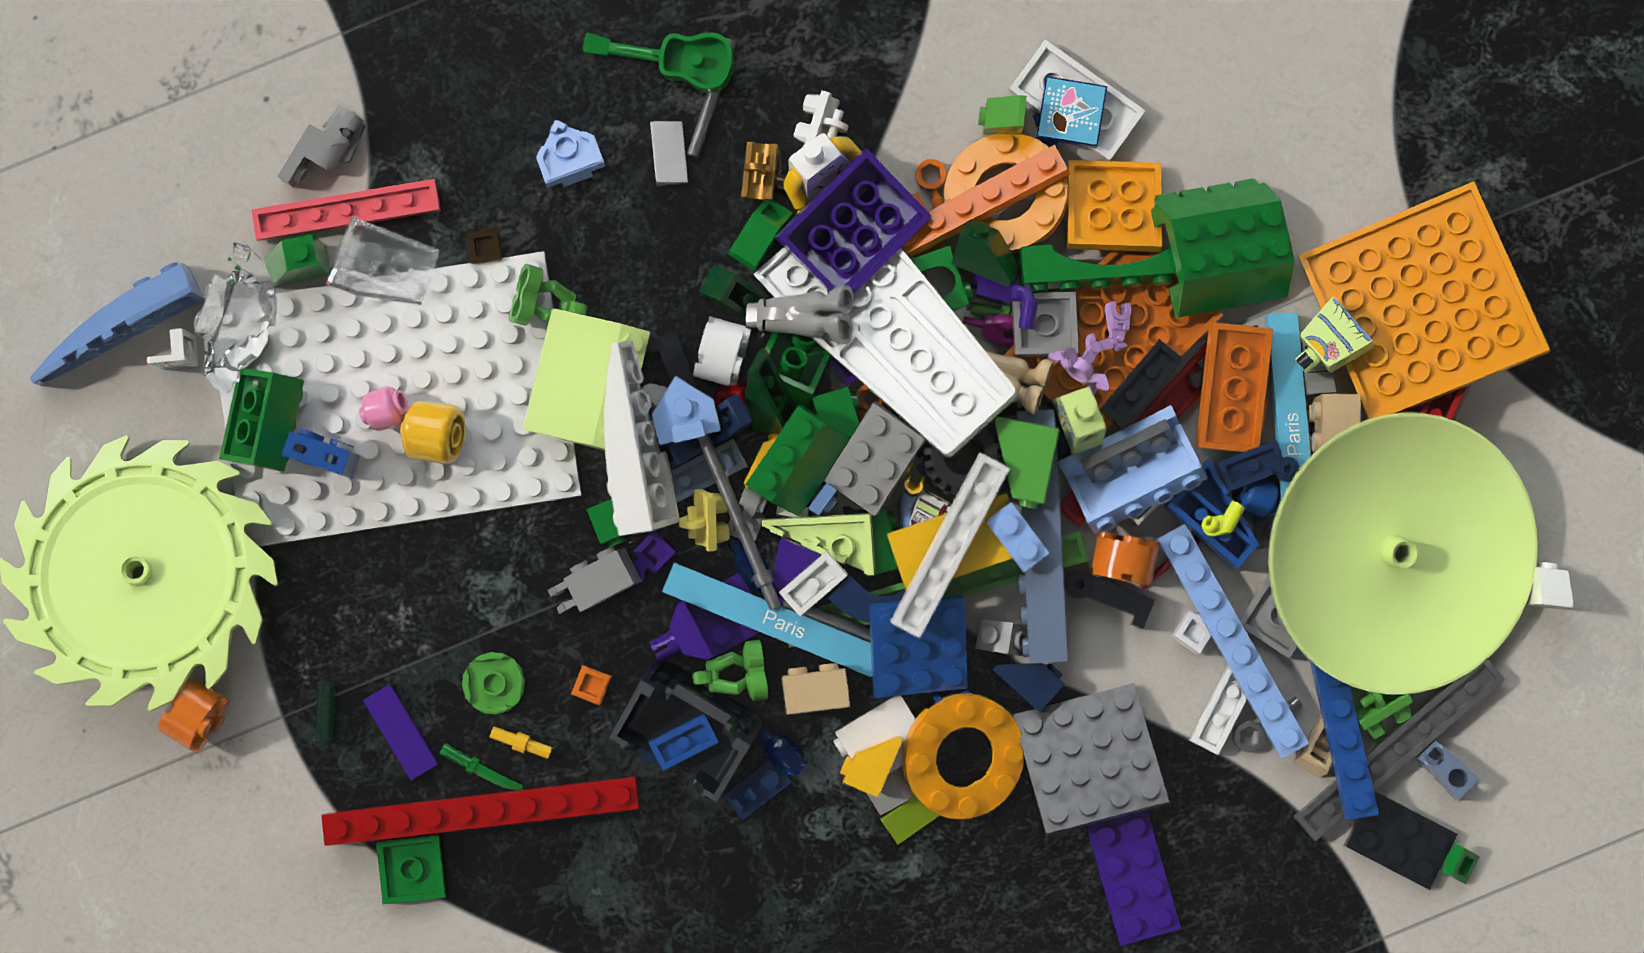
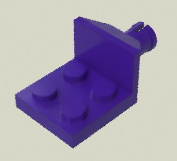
(702, 632)

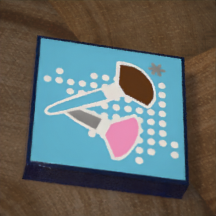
(1071, 112)

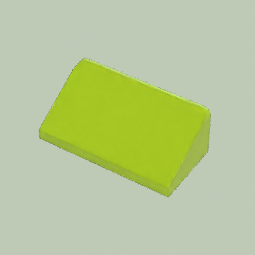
(907, 819)

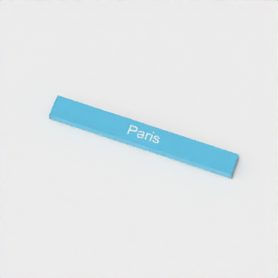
(1288, 390)
(777, 623)

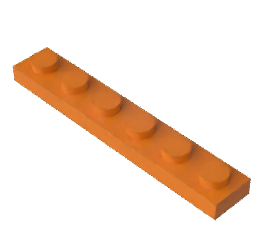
(988, 199)

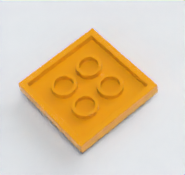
(1113, 205)

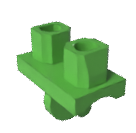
(1380, 706)

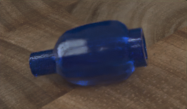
(742, 563)
(783, 753)

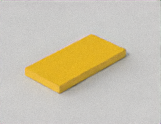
(913, 542)

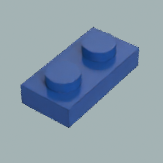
(683, 741)

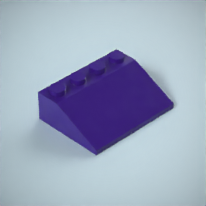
(853, 224)

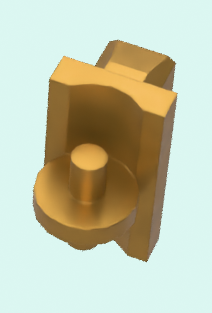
(759, 171)

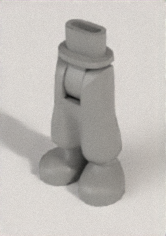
(803, 314)

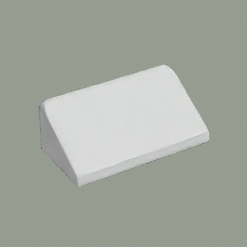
(669, 152)

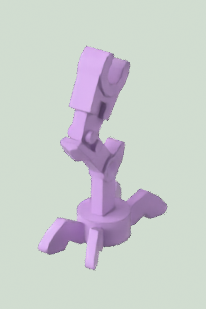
(1081, 368)

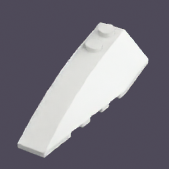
(636, 468)

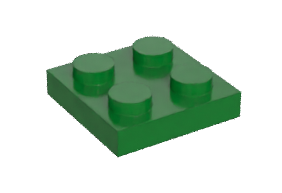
(411, 869)

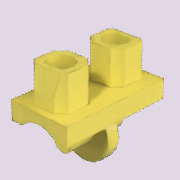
(702, 520)

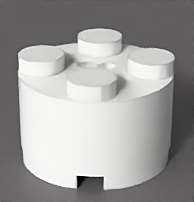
(722, 351)

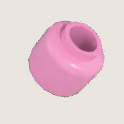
(383, 408)

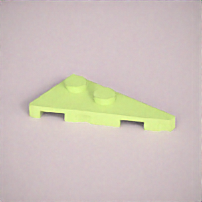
(844, 536)

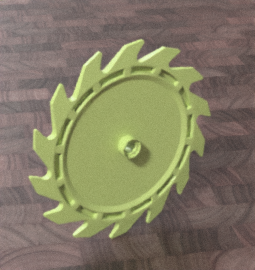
(191, 585)

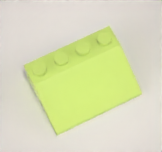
(573, 375)

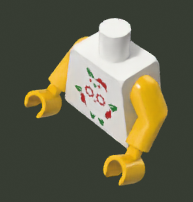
(816, 166)

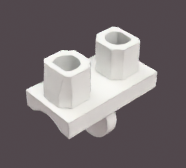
(825, 118)

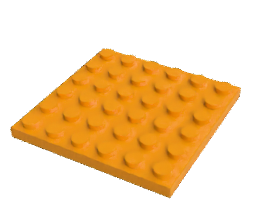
(1431, 298)

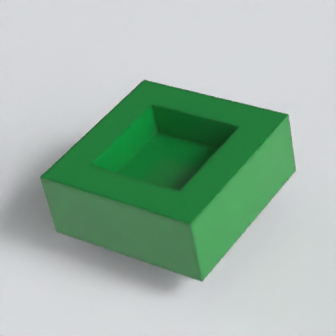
(1460, 863)

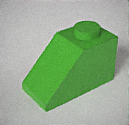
(1003, 115)

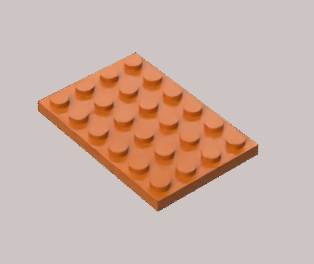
(1150, 320)

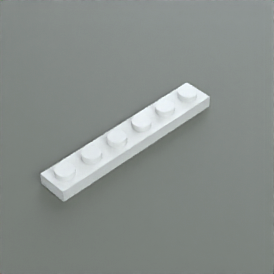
(949, 545)

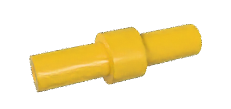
(521, 742)

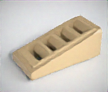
(1307, 761)

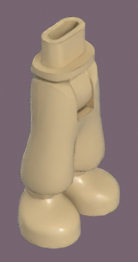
(1019, 373)

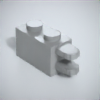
(597, 581)

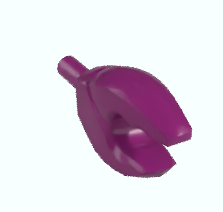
(994, 328)

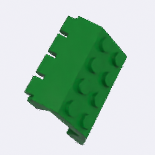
(1226, 246)

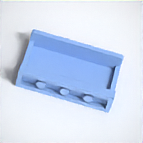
(1134, 487)

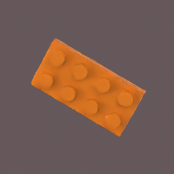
(1234, 387)

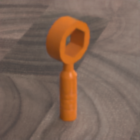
(937, 199)

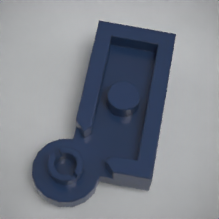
(1256, 465)

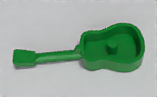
(699, 60)

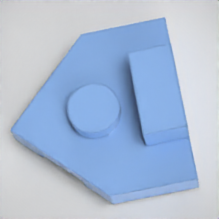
(568, 156)
(684, 413)

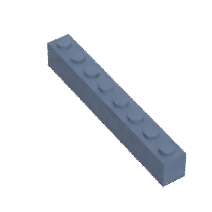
(1045, 580)

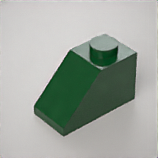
(985, 253)
(730, 290)

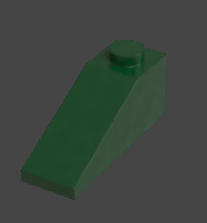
(767, 396)

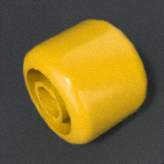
(433, 432)

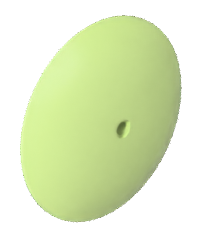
(1461, 565)

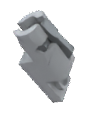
(324, 147)

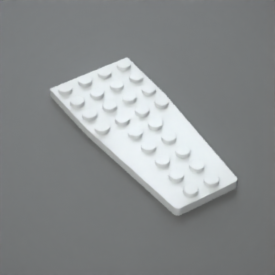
(908, 350)

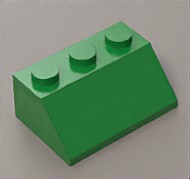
(261, 419)
(798, 461)

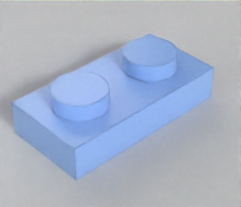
(1017, 537)

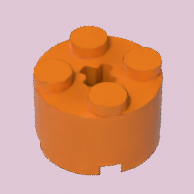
(1124, 558)
(194, 715)

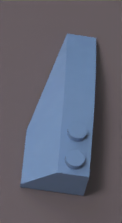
(123, 319)

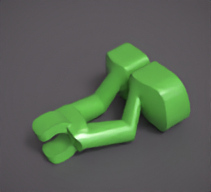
(527, 289)
(754, 680)

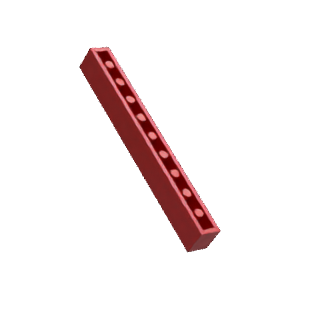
(481, 810)

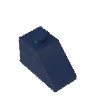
(1032, 681)

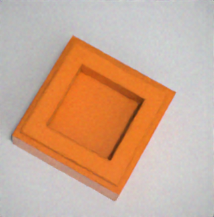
(591, 685)

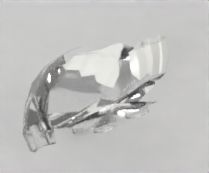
(236, 318)

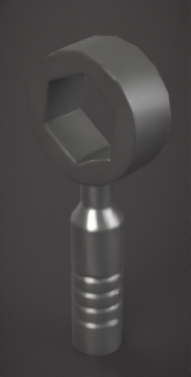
(1294, 704)

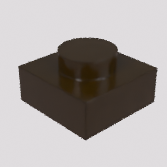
(484, 246)

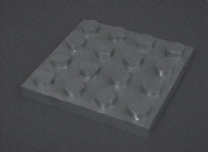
(1091, 759)

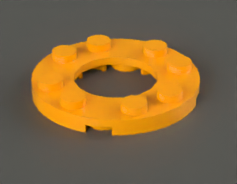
(1010, 149)
(933, 726)

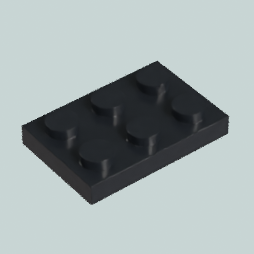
(1402, 841)

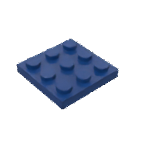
(914, 664)

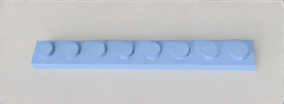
(1232, 641)

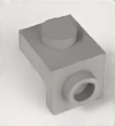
(1000, 637)

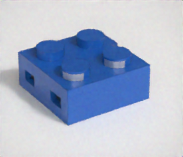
(310, 449)

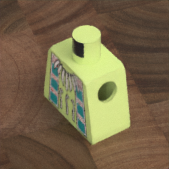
(1080, 419)

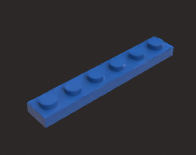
(1345, 746)

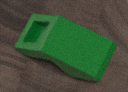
(759, 233)

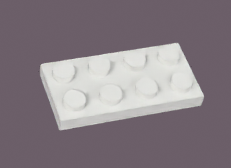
(1119, 112)

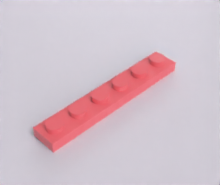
(337, 210)

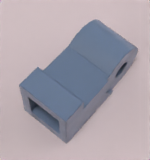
(1447, 770)

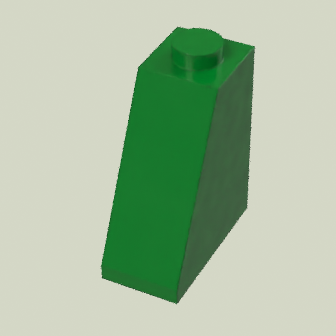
(297, 260)

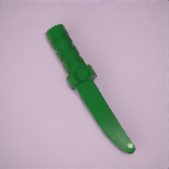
(473, 766)

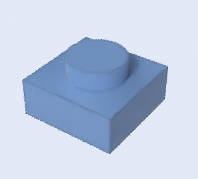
(824, 501)

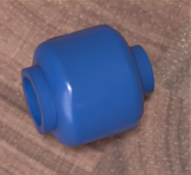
(1258, 498)

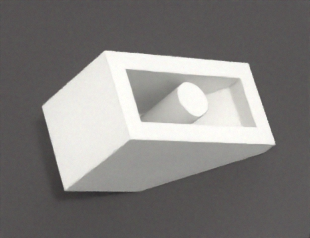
(1550, 587)

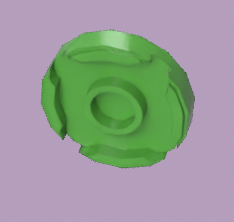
(493, 683)

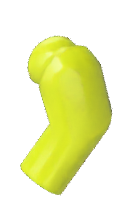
(1225, 523)

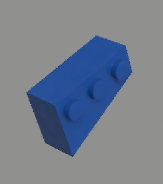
(1212, 500)

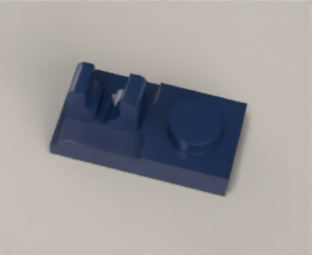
(757, 789)

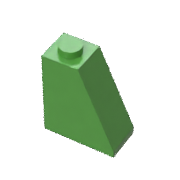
(1030, 455)

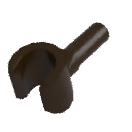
(779, 180)

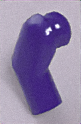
(1028, 305)

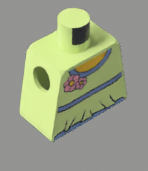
(1332, 339)

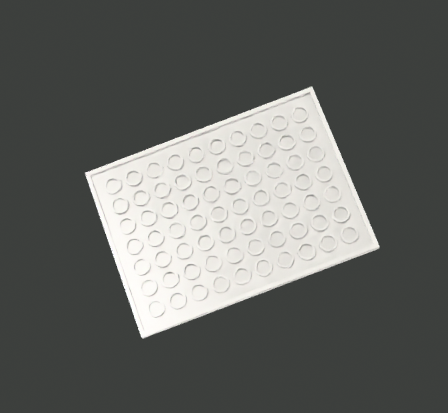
(445, 352)

